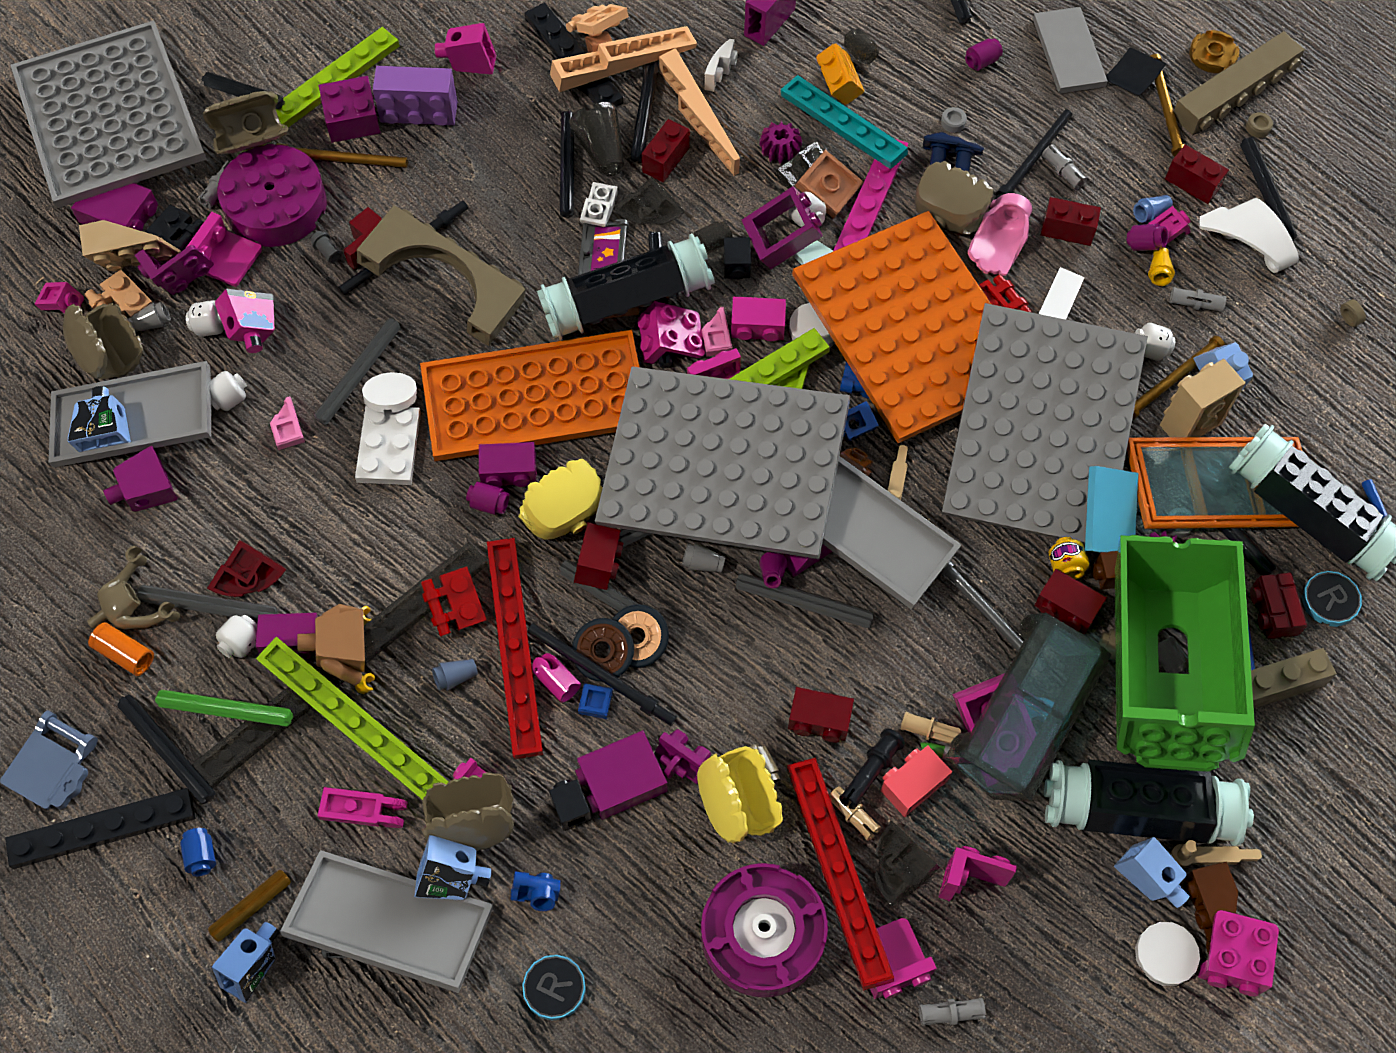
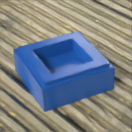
(595, 701)

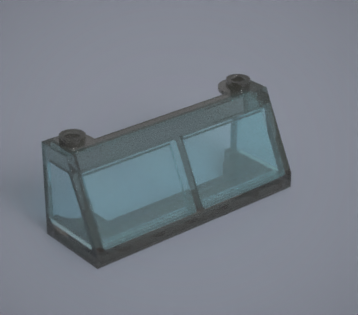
(1030, 710)

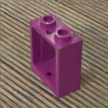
(793, 243)

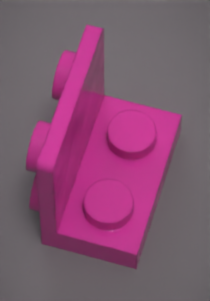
(228, 251)
(968, 862)

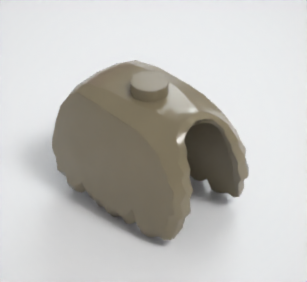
(244, 122)
(953, 198)
(102, 341)
(470, 810)

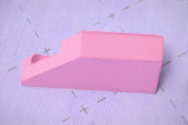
(716, 334)
(286, 426)

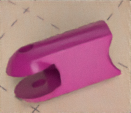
(555, 677)

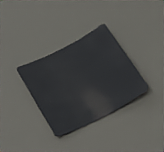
(1135, 71)

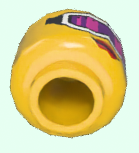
(1069, 557)

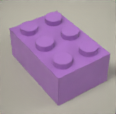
(415, 95)

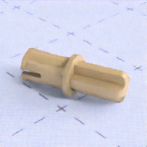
(929, 728)
(857, 816)

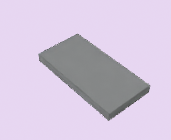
(1069, 50)

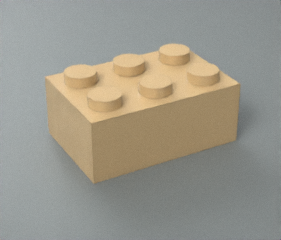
(1202, 401)

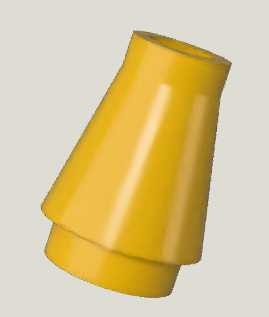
(1161, 268)

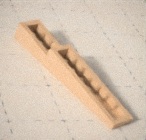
(618, 57)
(697, 110)

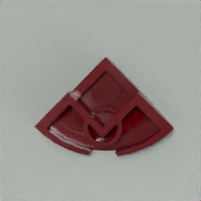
(246, 572)

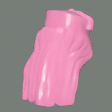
(1001, 234)

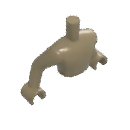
(120, 600)

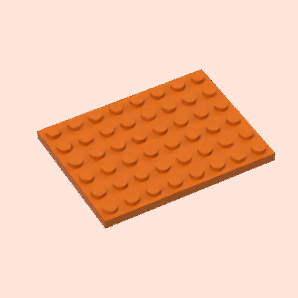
(901, 320)

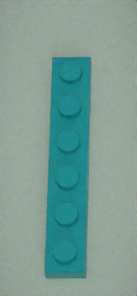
(844, 122)

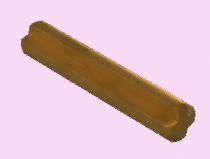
(249, 905)

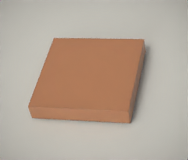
(830, 182)

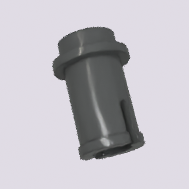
(322, 242)

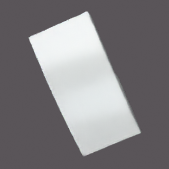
(720, 64)
(599, 204)

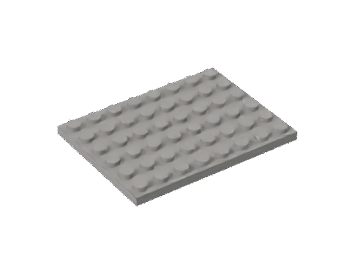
(106, 114)
(1035, 417)
(724, 461)

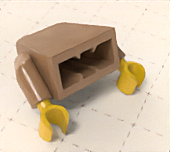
(340, 644)

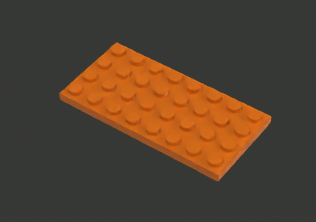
(527, 393)

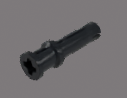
(878, 758)

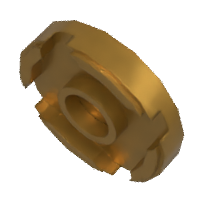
(1213, 51)

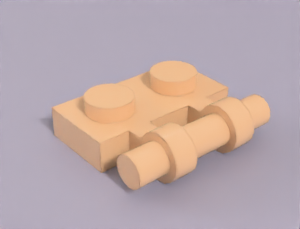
(597, 19)
(121, 291)

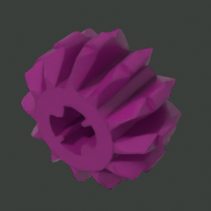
(780, 142)

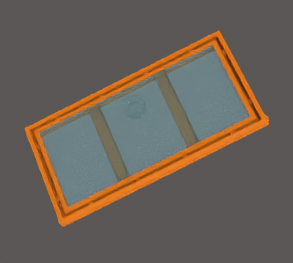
(1191, 485)

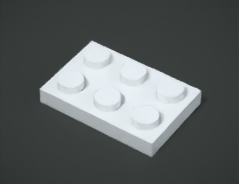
(388, 446)

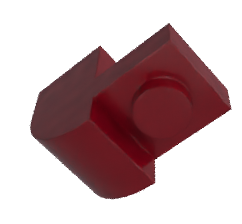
(361, 227)

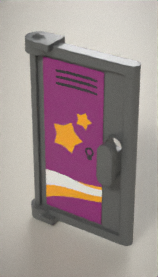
(602, 244)

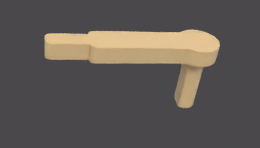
(898, 473)
(1189, 854)

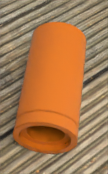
(121, 649)

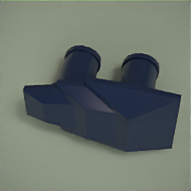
(944, 144)

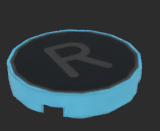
(1331, 598)
(554, 987)

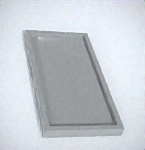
(159, 408)
(884, 536)
(381, 923)

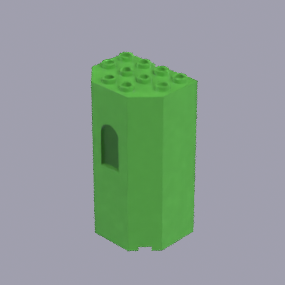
(1193, 716)

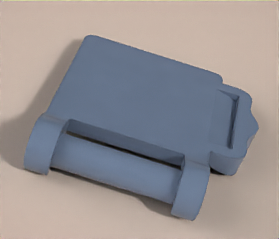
(45, 769)

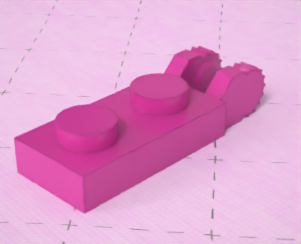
(359, 808)

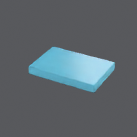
(1110, 508)

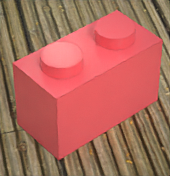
(915, 780)

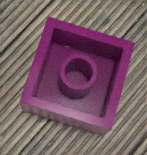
(349, 109)

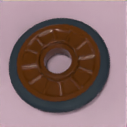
(615, 635)

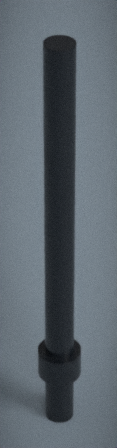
(1035, 154)
(443, 219)
(647, 704)

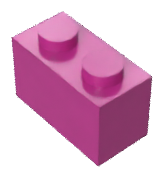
(758, 318)

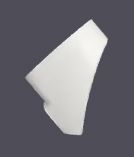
(1257, 227)

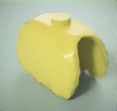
(562, 500)
(739, 794)

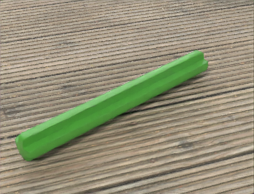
(224, 707)

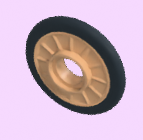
(655, 633)

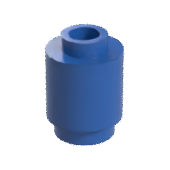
(197, 852)

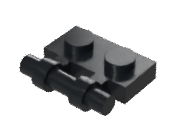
(174, 223)

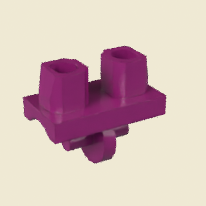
(678, 757)

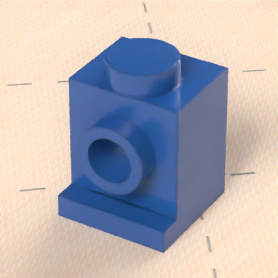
(866, 421)

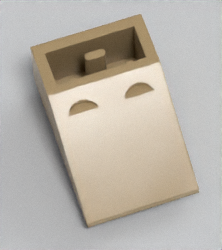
(116, 245)

